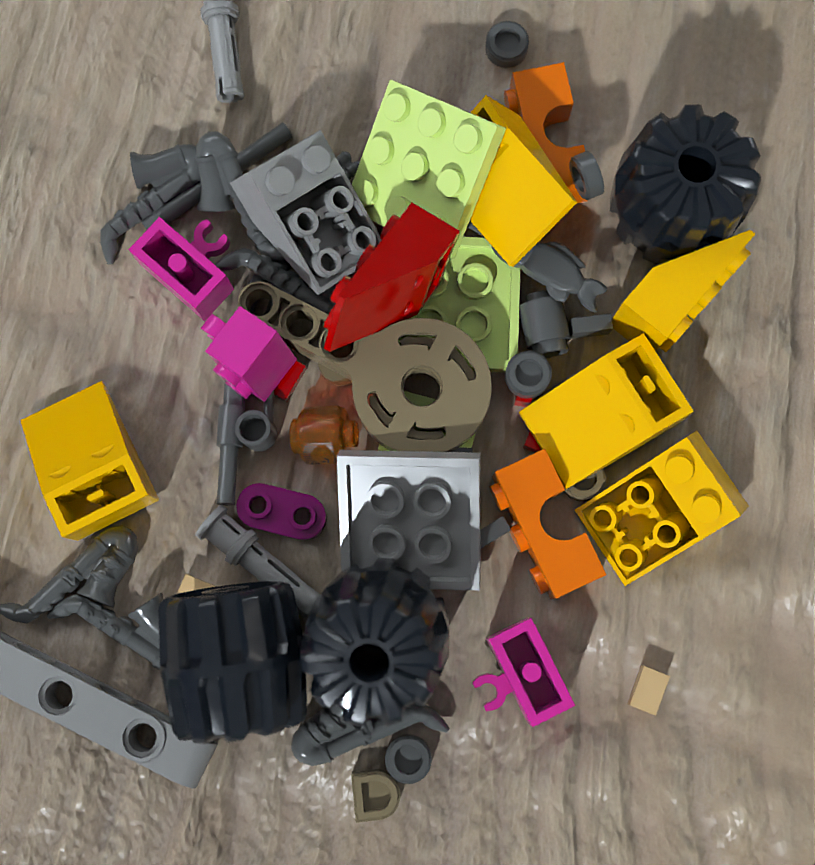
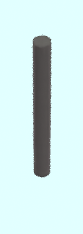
(246, 158)

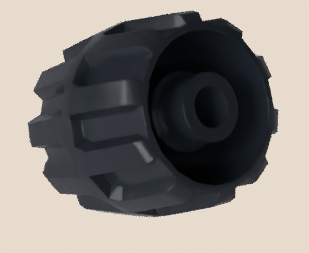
(684, 183)
(375, 642)
(232, 661)

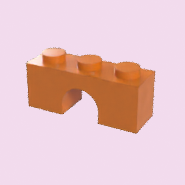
(542, 99)
(559, 564)

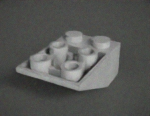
(309, 211)

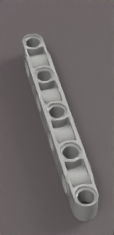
(98, 712)

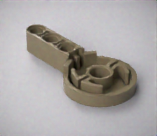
(384, 366)

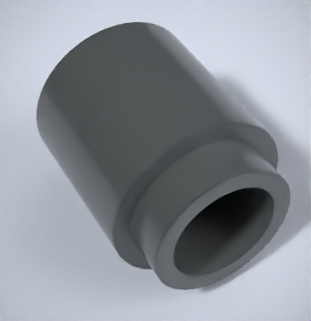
(544, 324)

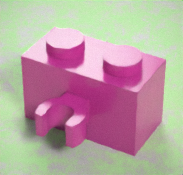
(184, 265)
(248, 353)
(526, 673)

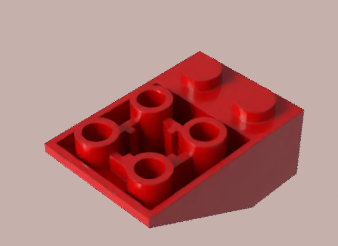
(391, 278)

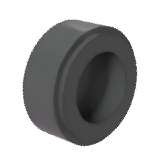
(507, 44)
(586, 175)
(528, 374)
(408, 759)

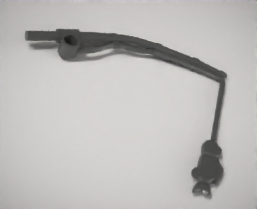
(546, 263)

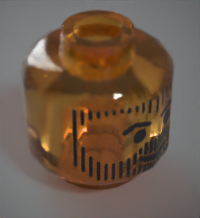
(322, 433)

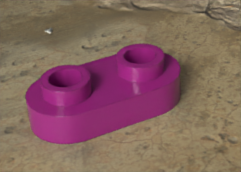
(281, 511)

